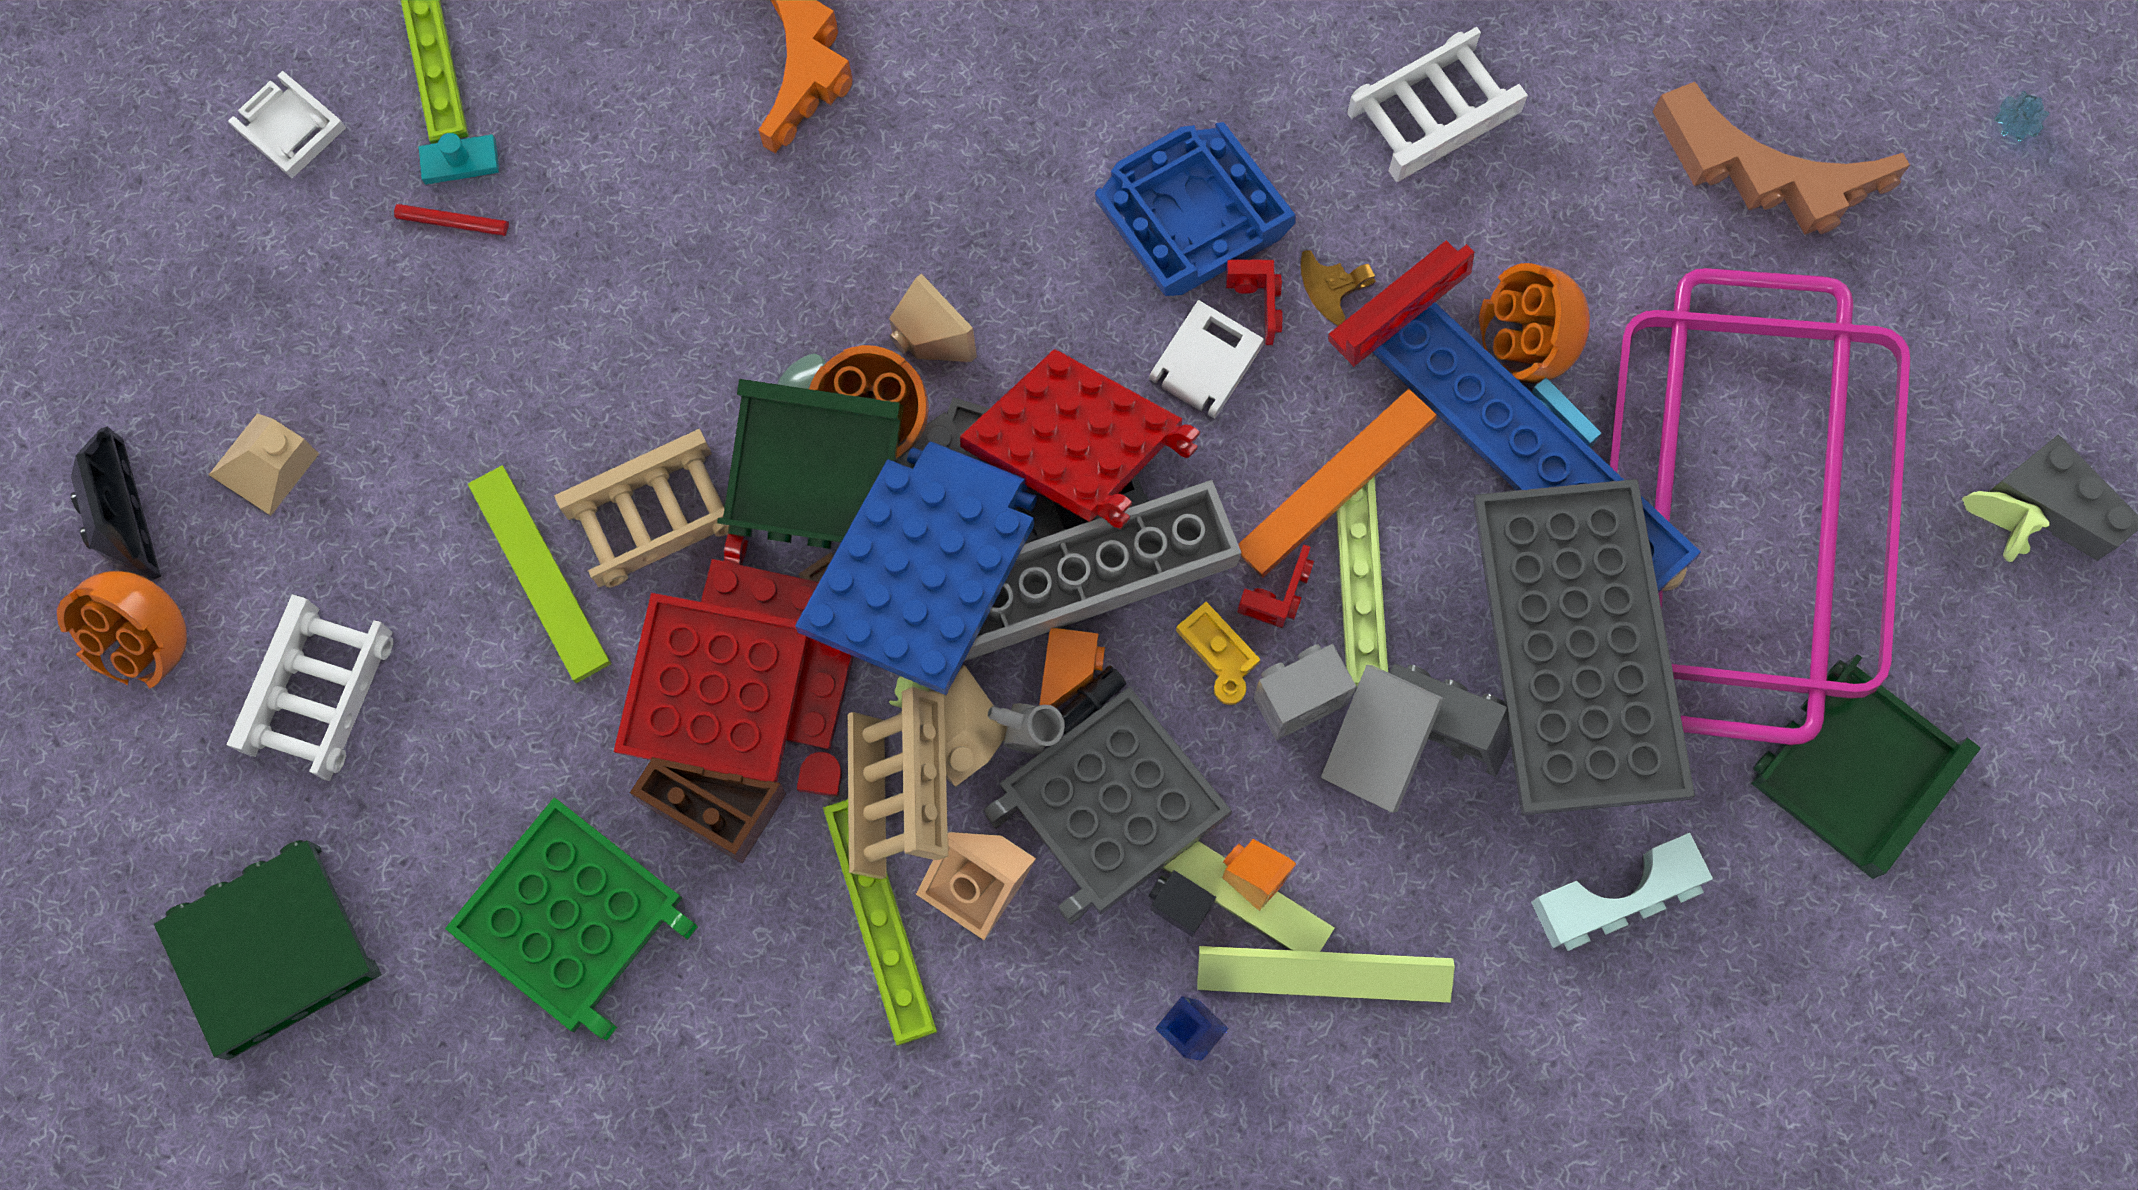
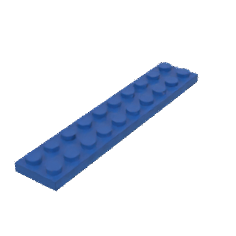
(1509, 422)

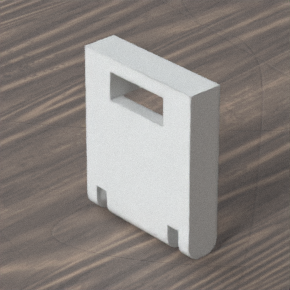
(283, 121)
(1202, 363)

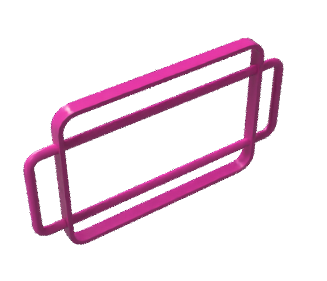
(1842, 333)

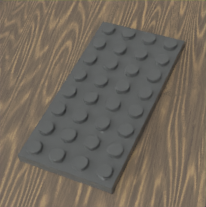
(1582, 648)

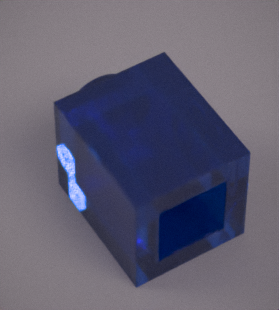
(1191, 1028)

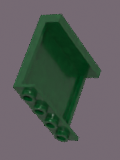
(805, 460)
(1866, 773)
(264, 950)

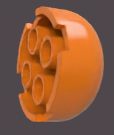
(1551, 316)
(878, 375)
(126, 610)

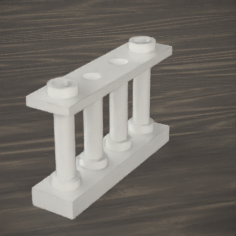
(1438, 139)
(286, 657)

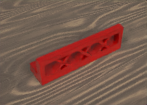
(1401, 302)

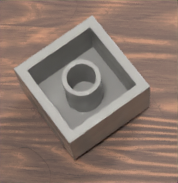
(1303, 690)

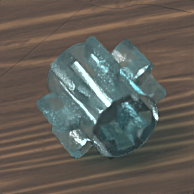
(2022, 116)

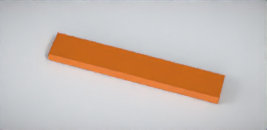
(1336, 482)

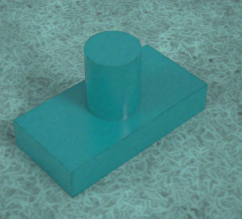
(458, 158)

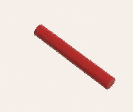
(451, 219)

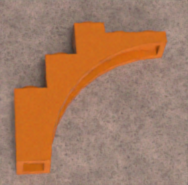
(809, 72)

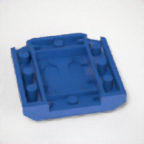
(1193, 206)

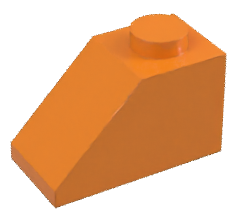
(1069, 664)
(1257, 872)

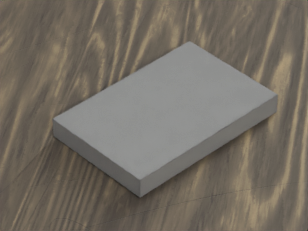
(1382, 738)

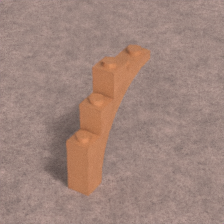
(1763, 176)

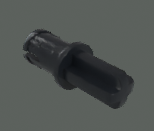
(1092, 697)

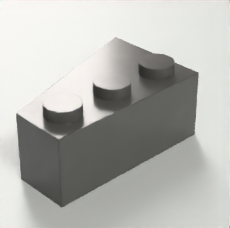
(2072, 498)
(1465, 720)

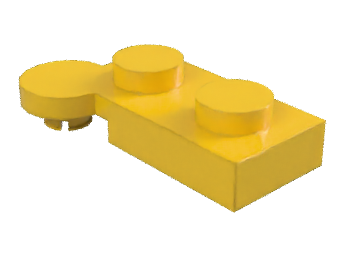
(1221, 650)

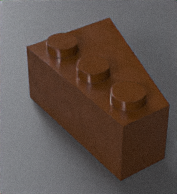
(710, 804)

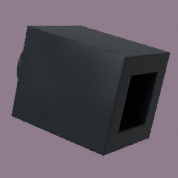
(1181, 902)

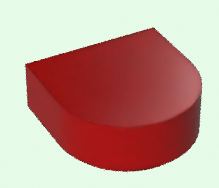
(820, 775)

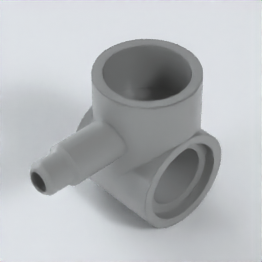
(1029, 726)

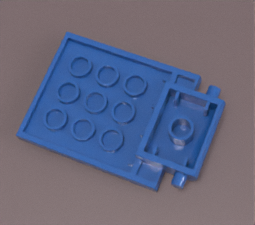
(922, 565)

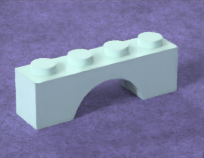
(1668, 872)

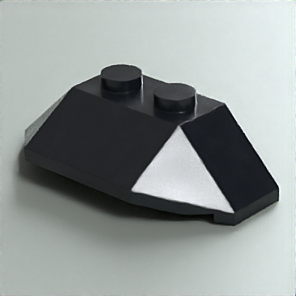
(111, 504)

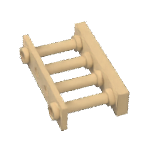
(618, 487)
(923, 784)

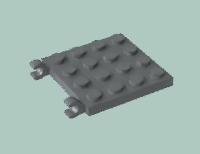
(1112, 803)

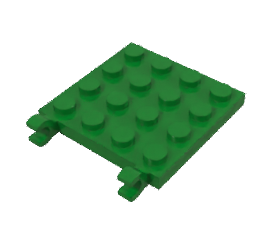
(566, 916)

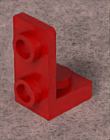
(1250, 275)
(1264, 606)

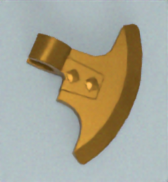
(1330, 284)

